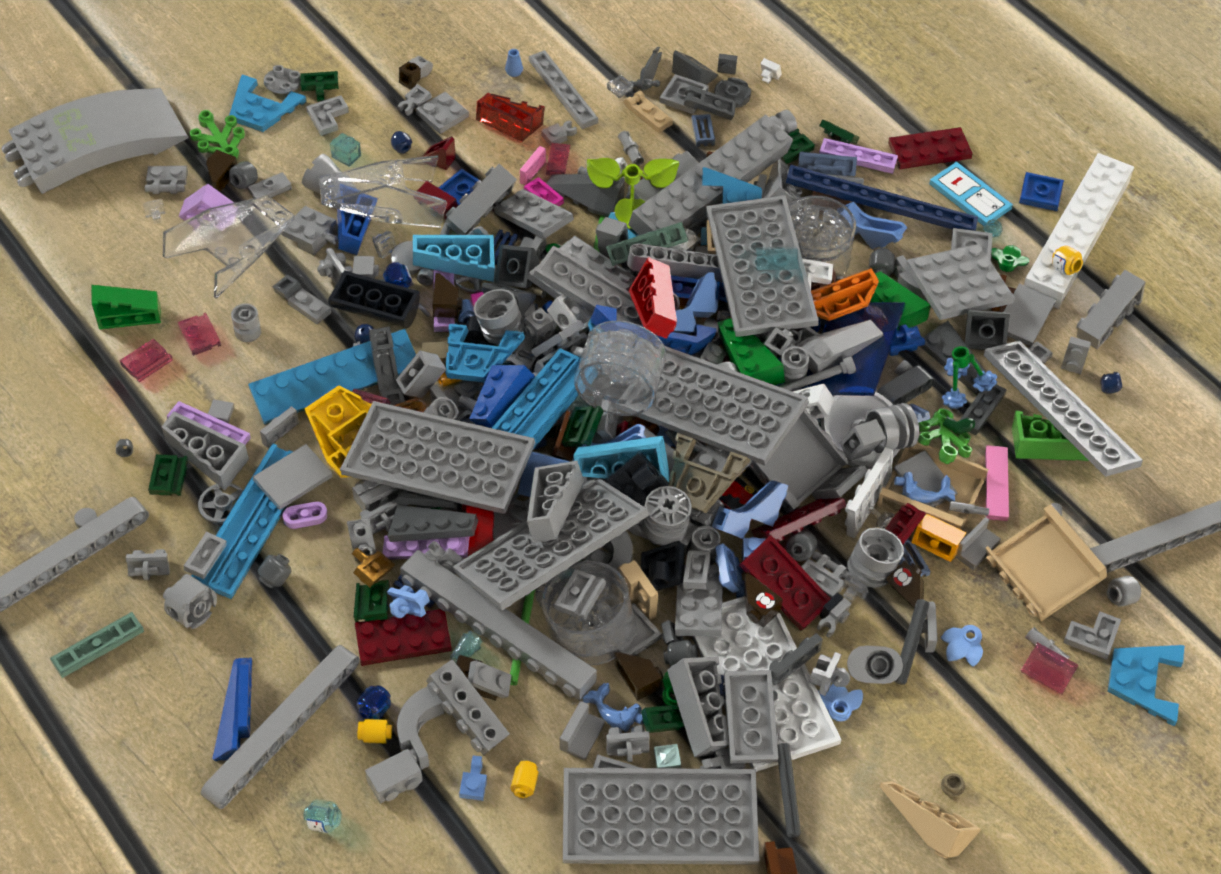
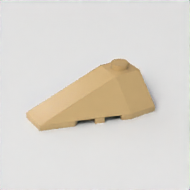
(939, 830)

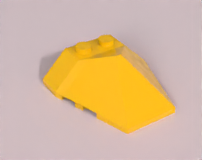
(336, 423)

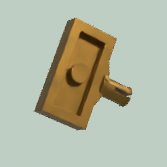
(372, 567)

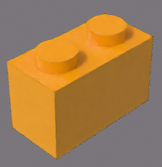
(938, 537)

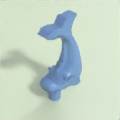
(912, 491)
(621, 718)

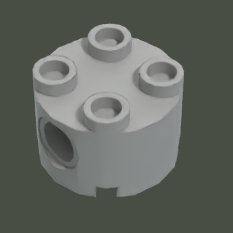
(189, 601)

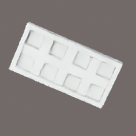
(868, 493)

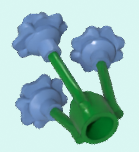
(959, 366)

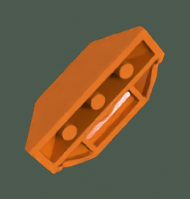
(845, 295)

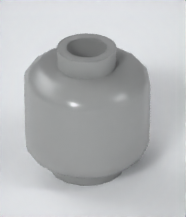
(1124, 591)

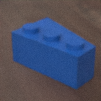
(351, 231)
(499, 392)

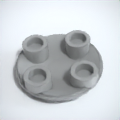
(282, 80)
(404, 255)

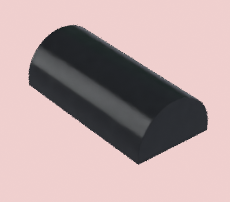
(375, 299)

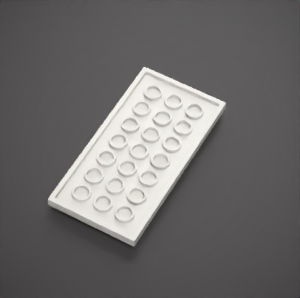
(797, 703)

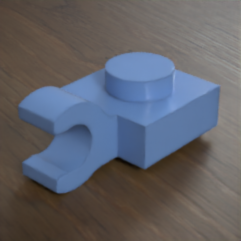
(473, 783)

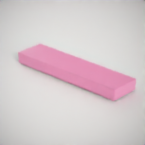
(997, 482)

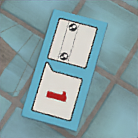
(970, 193)

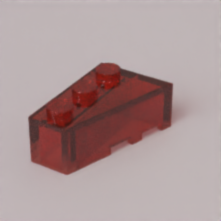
(508, 116)

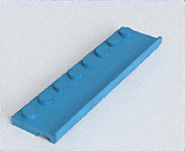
(311, 381)
(543, 399)
(245, 532)

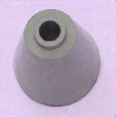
(322, 166)

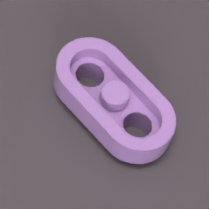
(305, 515)

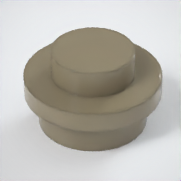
(953, 785)

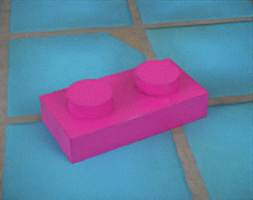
(544, 191)

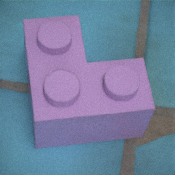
(201, 200)

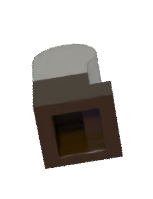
(414, 71)

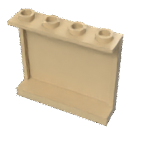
(964, 477)
(1046, 564)

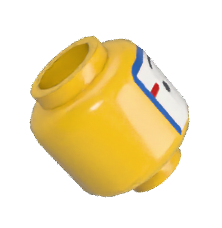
(1067, 260)

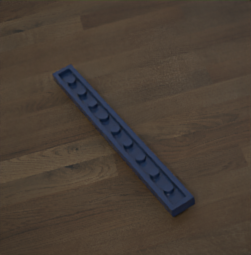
(880, 199)

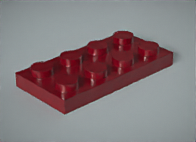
(930, 148)
(795, 520)
(785, 577)
(402, 637)

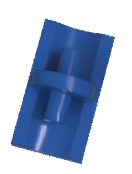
(907, 339)

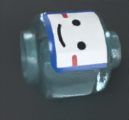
(322, 816)

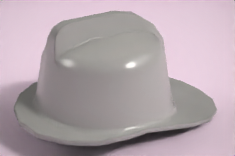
(875, 664)

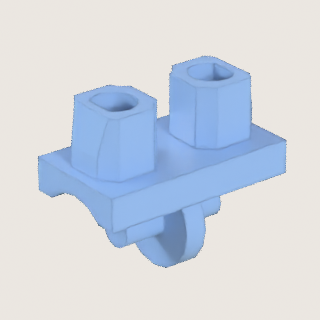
(407, 602)

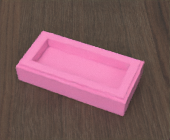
(532, 165)

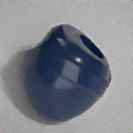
(401, 142)
(362, 333)
(1111, 383)

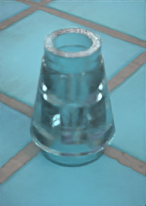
(467, 645)

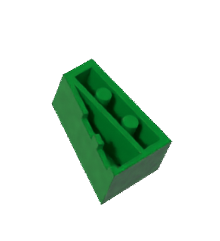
(124, 306)
(916, 308)

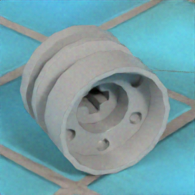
(497, 313)
(899, 426)
(668, 515)
(875, 557)

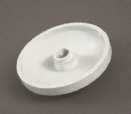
(848, 413)

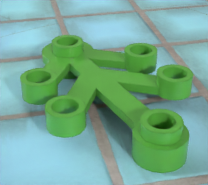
(206, 120)
(947, 452)

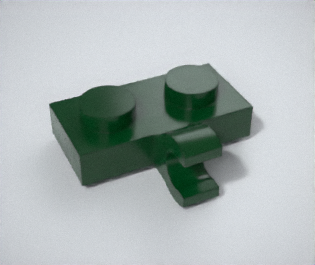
(319, 81)

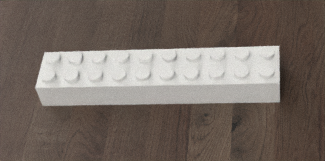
(1080, 224)

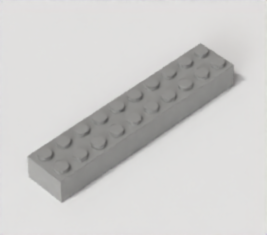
(686, 197)

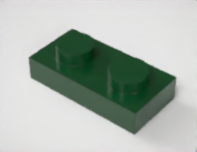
(845, 136)
(662, 718)

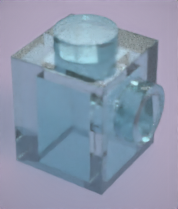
(345, 149)

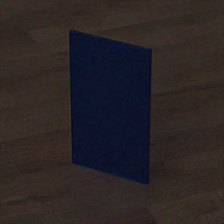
(871, 359)

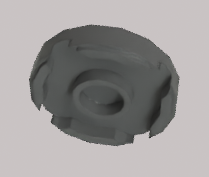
(735, 90)

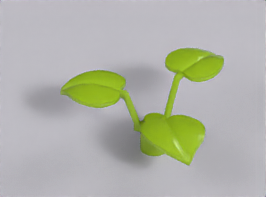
(606, 171)

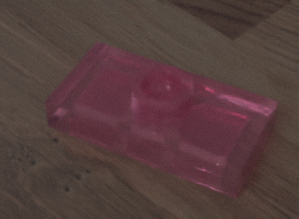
(558, 159)

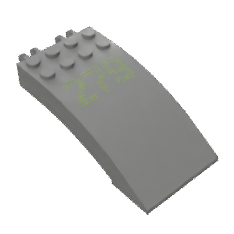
(91, 135)

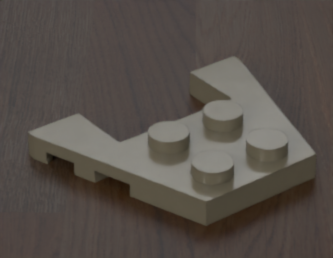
(699, 482)

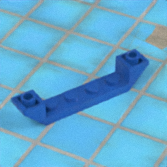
(681, 342)

